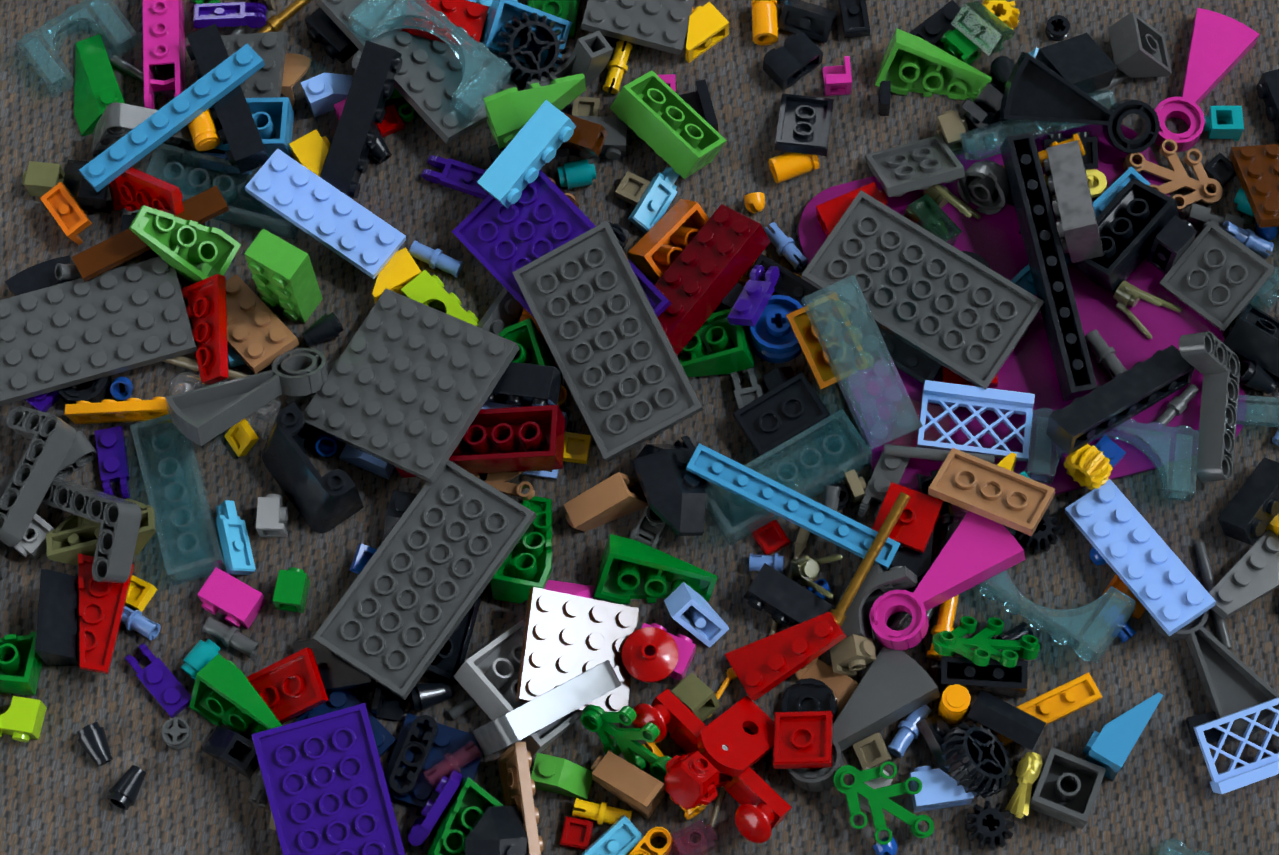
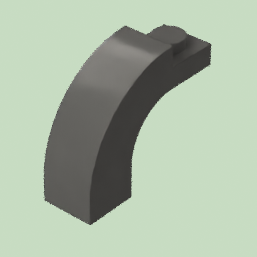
(588, 57)
(875, 585)

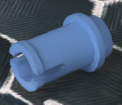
(757, 561)

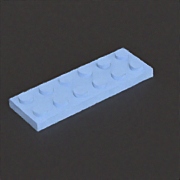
(325, 213)
(1140, 557)

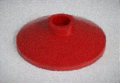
(654, 667)

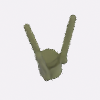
(943, 195)
(1129, 295)
(808, 568)

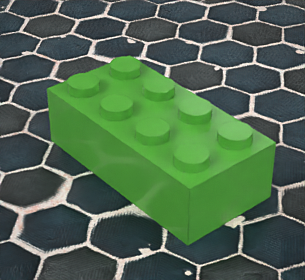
(667, 124)
(283, 276)

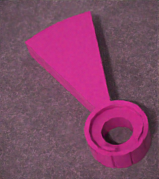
(1213, 51)
(970, 557)

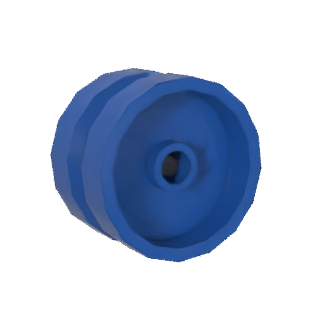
(772, 335)

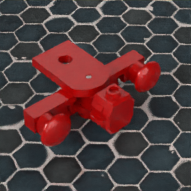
(718, 758)

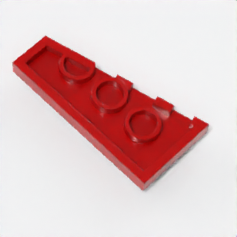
(138, 188)
(209, 321)
(99, 617)
(777, 657)

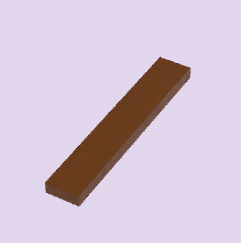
(128, 245)

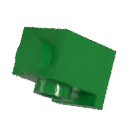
(960, 46)

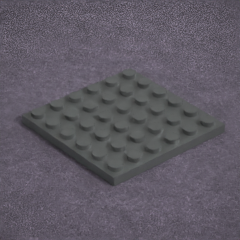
(409, 385)

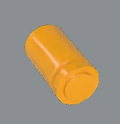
(764, 22)
(204, 132)
(792, 165)
(954, 704)

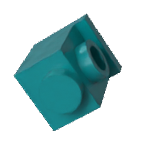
(1224, 122)

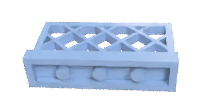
(978, 398)
(1249, 772)

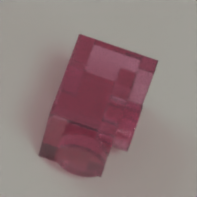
(683, 844)

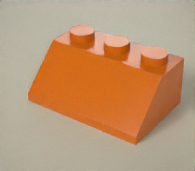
(668, 238)
(811, 348)

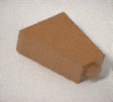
(605, 502)
(628, 783)

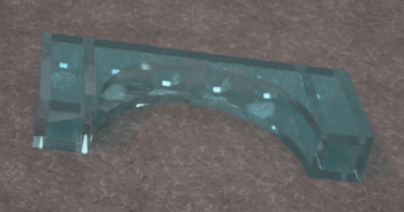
(481, 69)
(1169, 449)
(1084, 629)

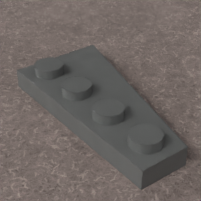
(1250, 577)

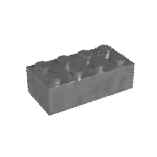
(1072, 202)

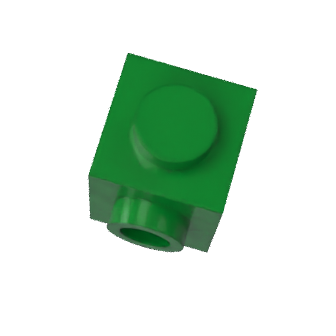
(291, 590)

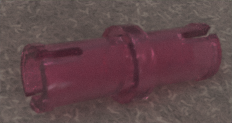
(452, 762)

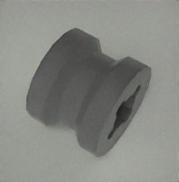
(176, 727)

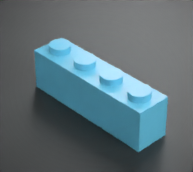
(527, 154)

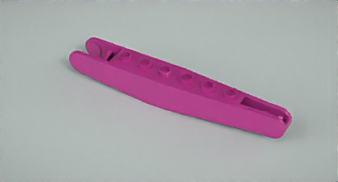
(163, 45)

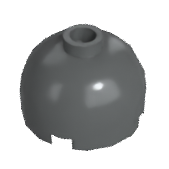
(985, 186)

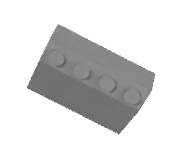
(493, 681)

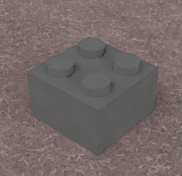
(1067, 788)

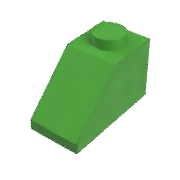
(561, 776)

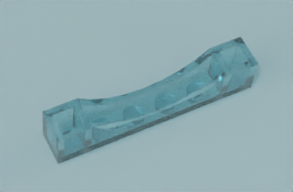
(987, 139)

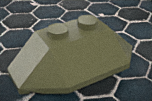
(80, 536)

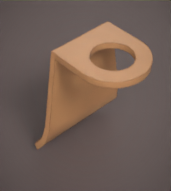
(294, 69)
(842, 685)

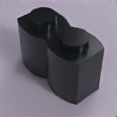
(792, 60)

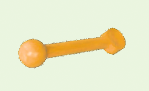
(731, 675)

